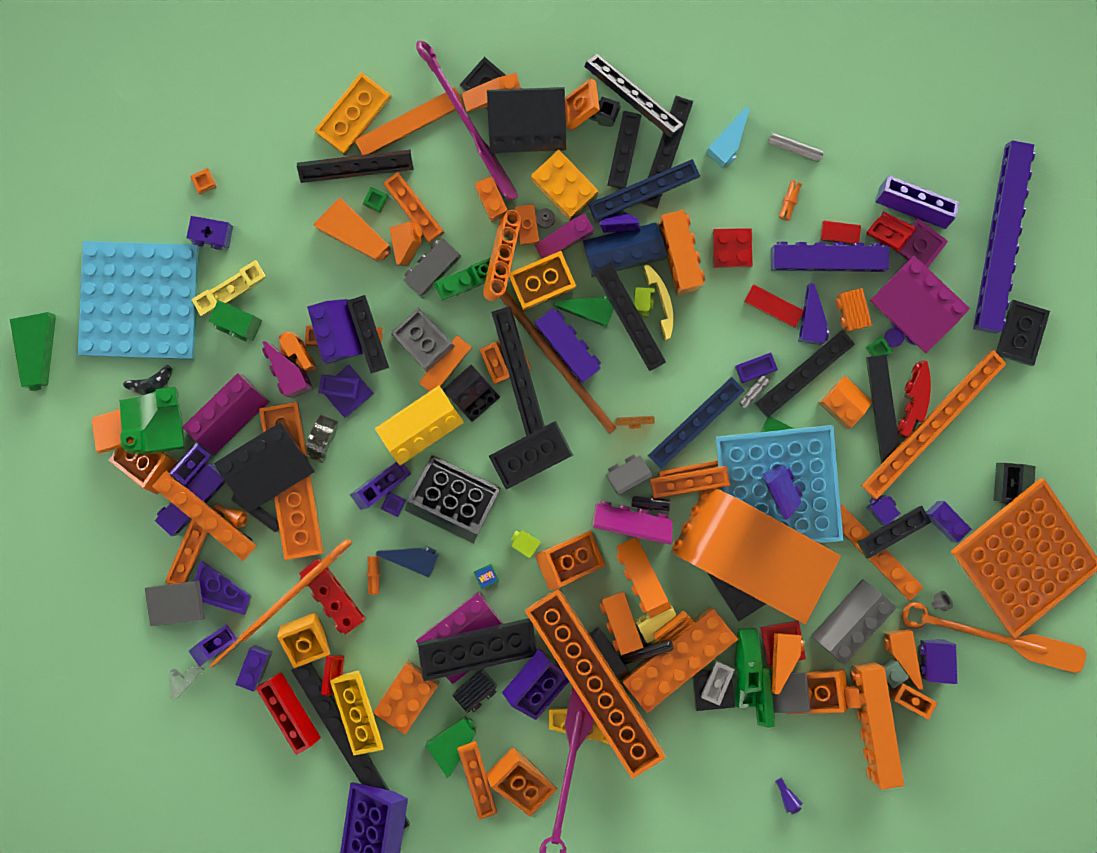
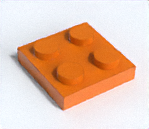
(581, 104)

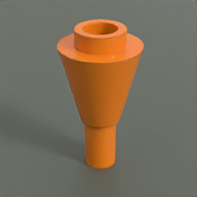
(234, 516)

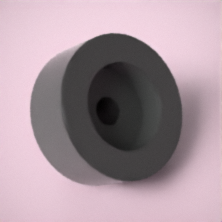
(545, 222)
(942, 601)

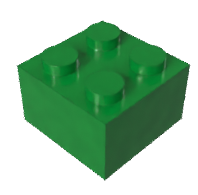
(240, 323)

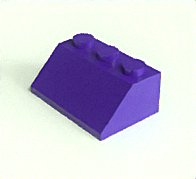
(334, 330)
(536, 685)

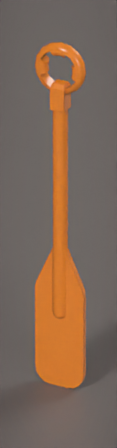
(285, 599)
(1030, 646)

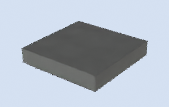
(793, 696)

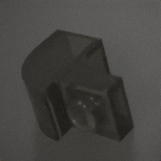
(320, 438)

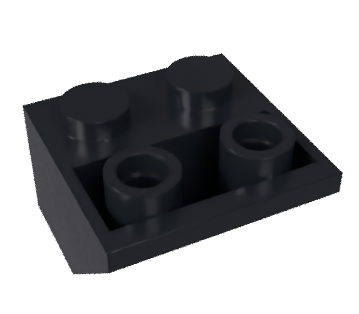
(471, 393)
(1012, 480)

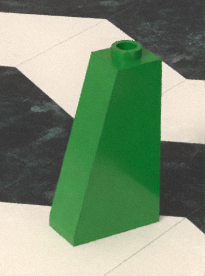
(33, 348)

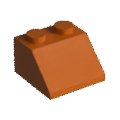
(846, 402)

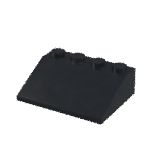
(526, 119)
(264, 466)
(452, 499)

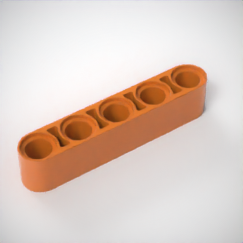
(497, 262)

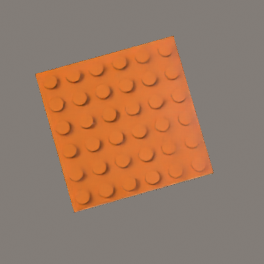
(1027, 558)

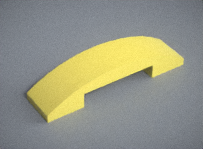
(653, 279)
(230, 289)

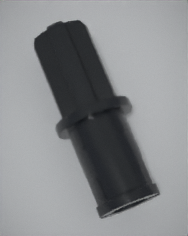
(650, 503)

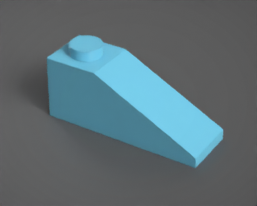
(727, 144)

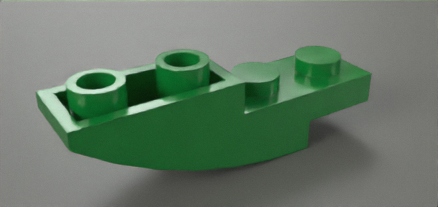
(464, 280)
(749, 666)

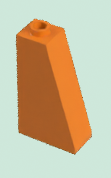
(350, 229)

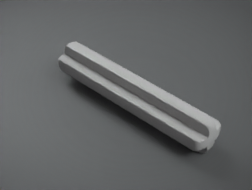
(795, 147)

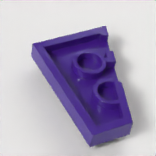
(221, 591)

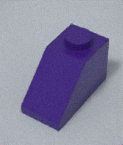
(212, 645)

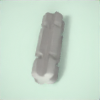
(754, 392)

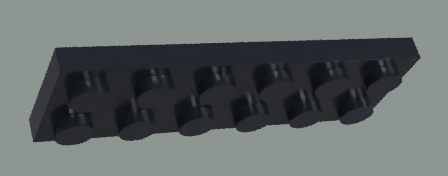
(476, 649)

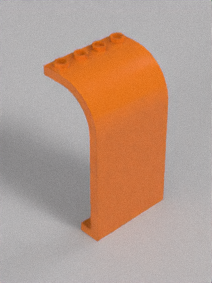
(756, 553)

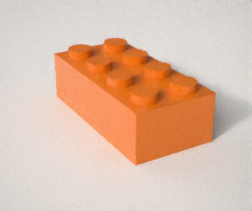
(681, 252)

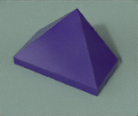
(620, 222)

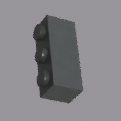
(431, 267)

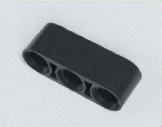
(609, 653)

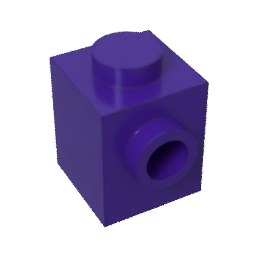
(883, 509)

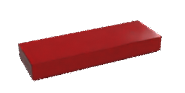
(773, 306)

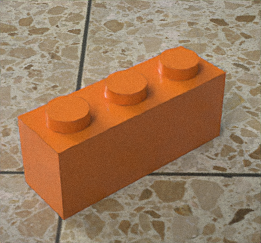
(621, 623)

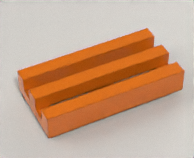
(674, 628)

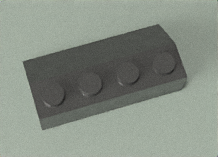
(853, 621)

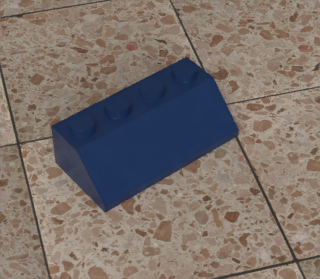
(625, 248)

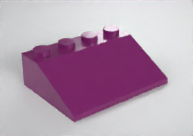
(919, 304)
(632, 523)
(469, 616)

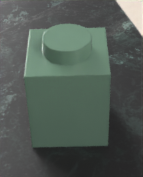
(894, 673)

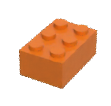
(405, 698)

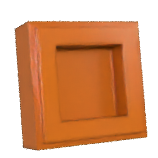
(203, 181)

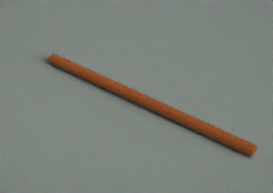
(557, 362)

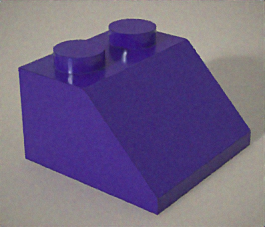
(938, 661)

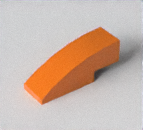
(447, 365)

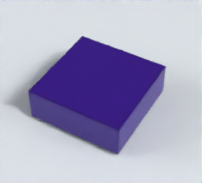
(393, 504)

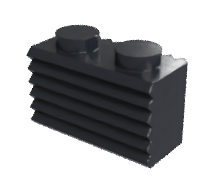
(475, 690)

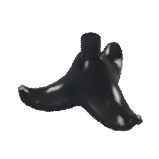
(150, 385)

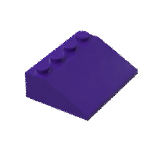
(373, 820)

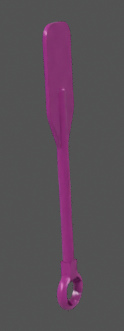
(488, 158)
(577, 726)

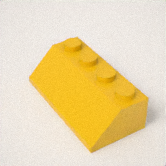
(419, 425)
(356, 713)

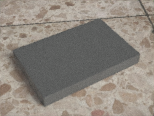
(423, 340)
(174, 603)

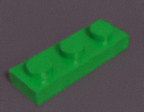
(764, 702)

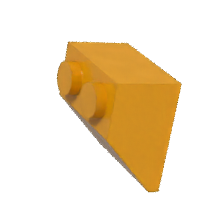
(304, 640)

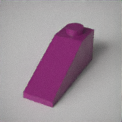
(565, 236)

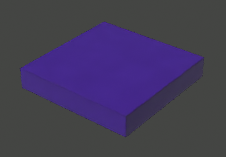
(347, 405)

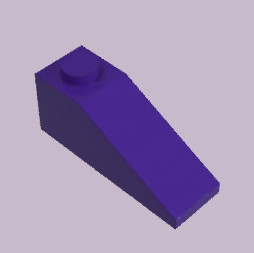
(813, 321)
(379, 485)

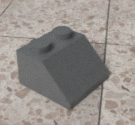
(628, 474)

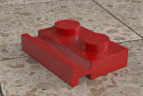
(891, 231)

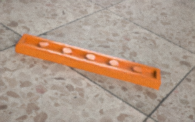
(406, 124)

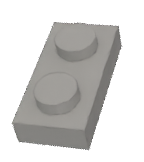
(717, 683)

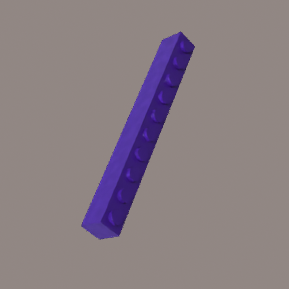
(1004, 236)

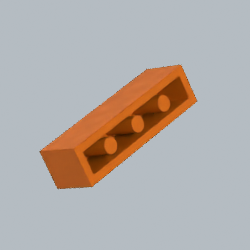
(643, 576)

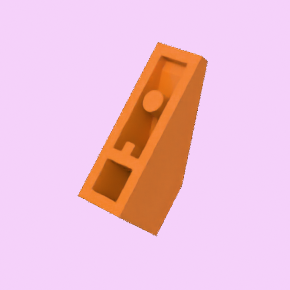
(477, 97)
(902, 649)
(785, 656)

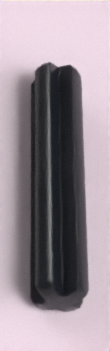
(261, 515)
(647, 652)

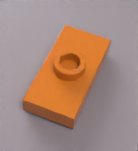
(528, 227)

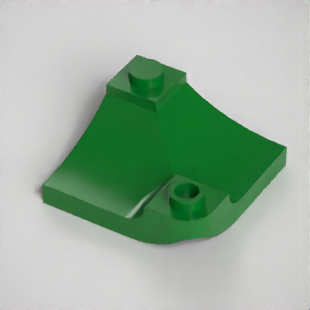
(152, 422)

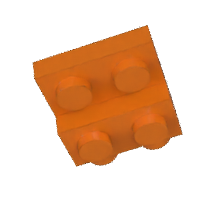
(295, 348)

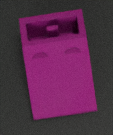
(291, 378)

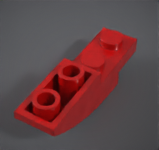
(919, 392)

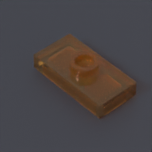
(634, 422)

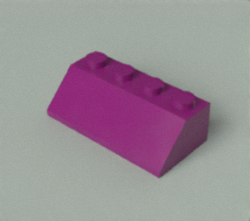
(225, 414)

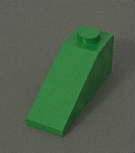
(592, 309)

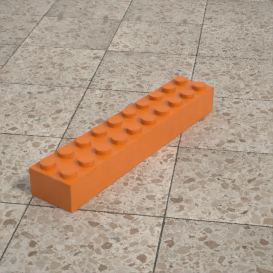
(595, 683)

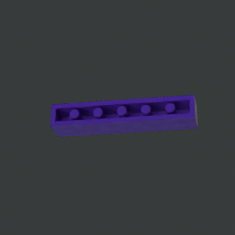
(829, 257)

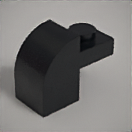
(608, 112)

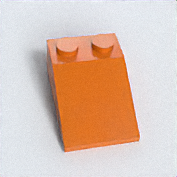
(143, 468)
(569, 560)
(826, 691)
(520, 782)

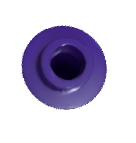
(790, 800)

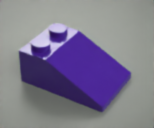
(783, 490)

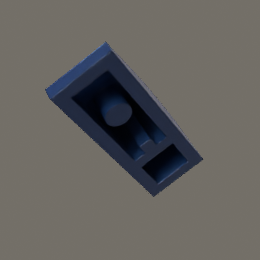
(415, 559)

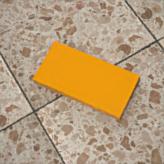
(352, 113)

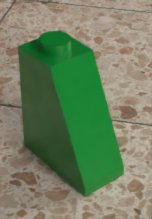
(445, 744)

